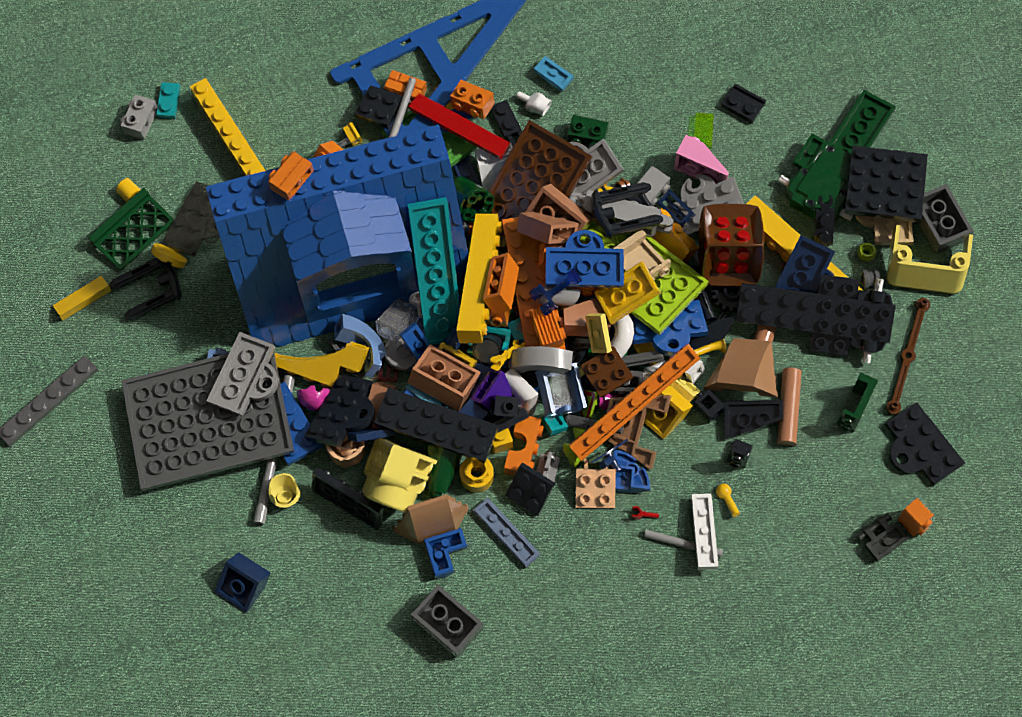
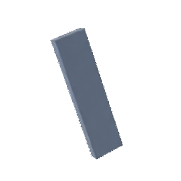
(506, 532)

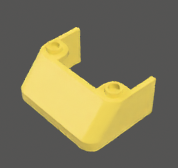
(925, 276)

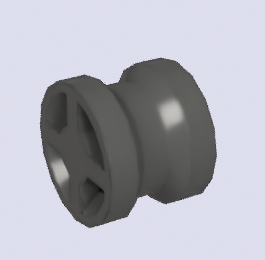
(869, 278)

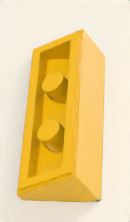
(82, 298)

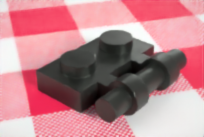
(886, 541)

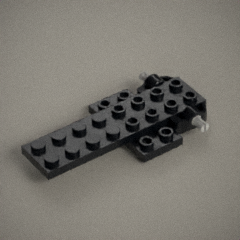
(834, 315)

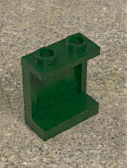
(864, 386)

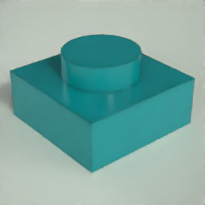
(554, 424)

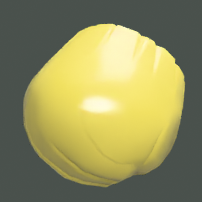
(283, 490)

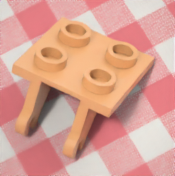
(595, 487)

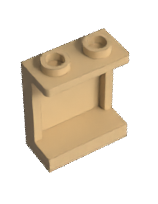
(638, 249)

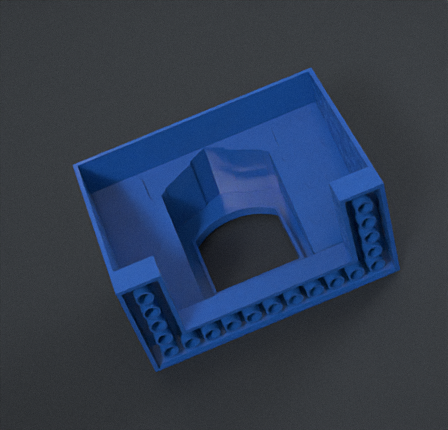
(338, 220)

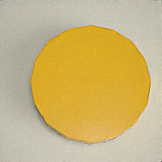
(168, 254)

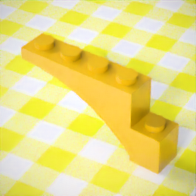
(325, 367)

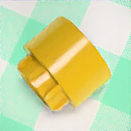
(472, 483)

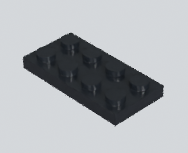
(347, 498)

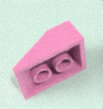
(696, 158)

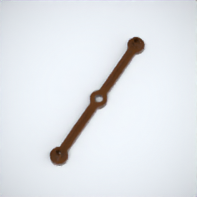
(922, 306)

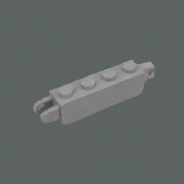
(625, 211)

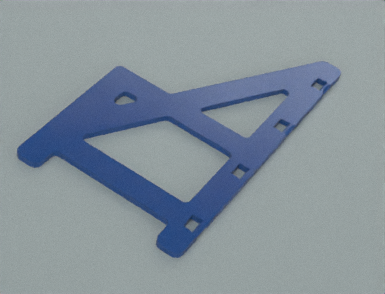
(426, 39)

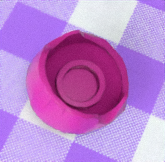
(311, 398)

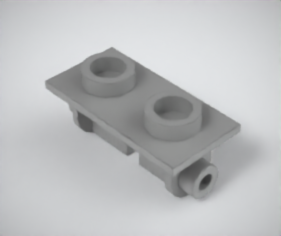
(548, 465)

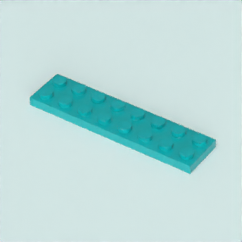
(434, 267)

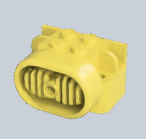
(395, 474)

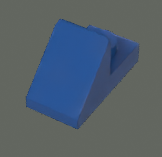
(414, 341)

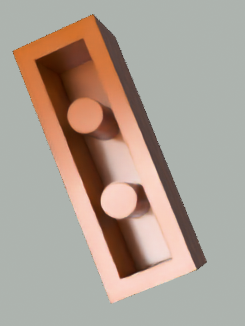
(501, 283)

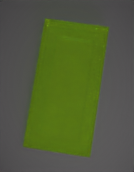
(704, 128)

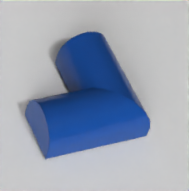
(438, 550)

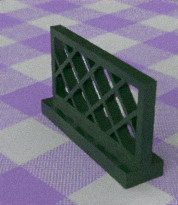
(120, 218)

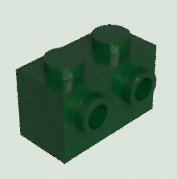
(587, 130)

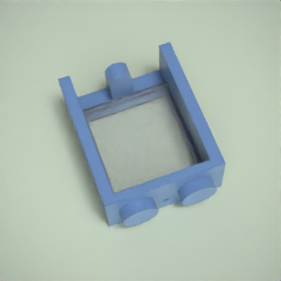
(561, 392)

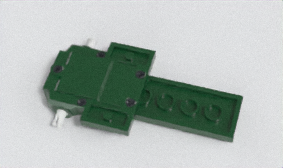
(827, 164)

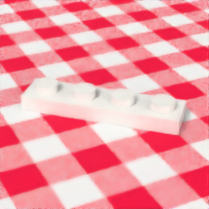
(704, 532)

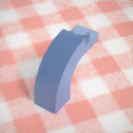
(352, 329)

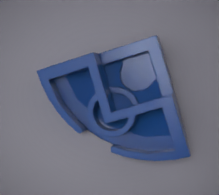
(630, 476)

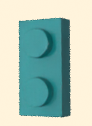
(168, 100)

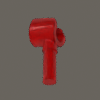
(643, 513)

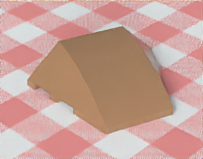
(746, 367)
(431, 518)

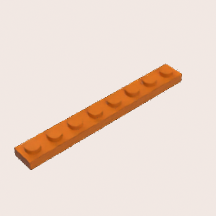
(634, 402)

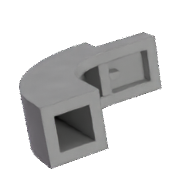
(541, 358)

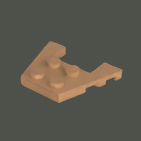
(633, 430)

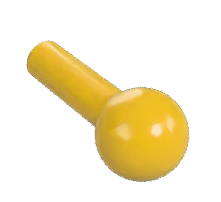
(724, 491)

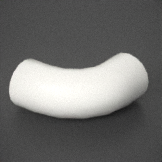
(623, 335)

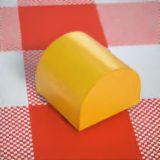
(127, 189)

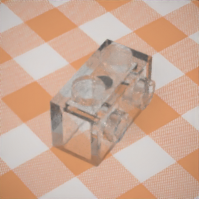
(396, 319)

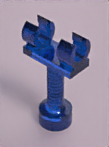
(549, 306)

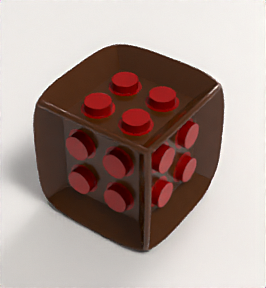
(731, 244)

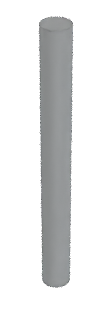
(402, 108)
(674, 541)

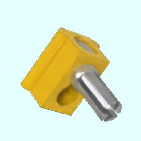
(352, 136)

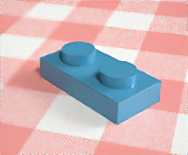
(553, 73)

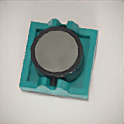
(493, 344)

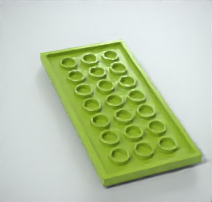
(676, 288)

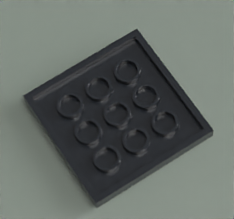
(886, 184)

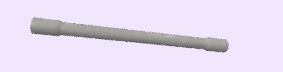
(262, 507)

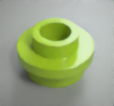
(866, 247)

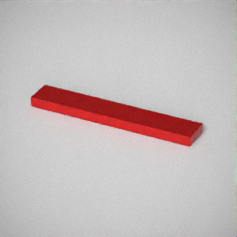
(459, 126)

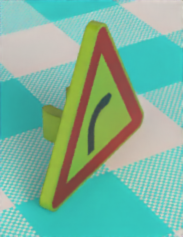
(591, 401)

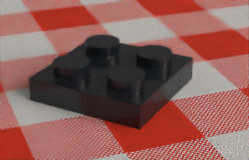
(379, 106)
(530, 489)

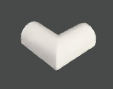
(522, 390)

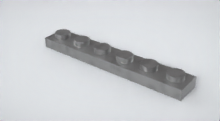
(47, 400)

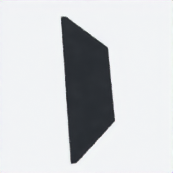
(716, 332)

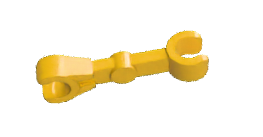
(500, 359)

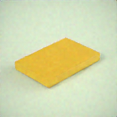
(637, 290)

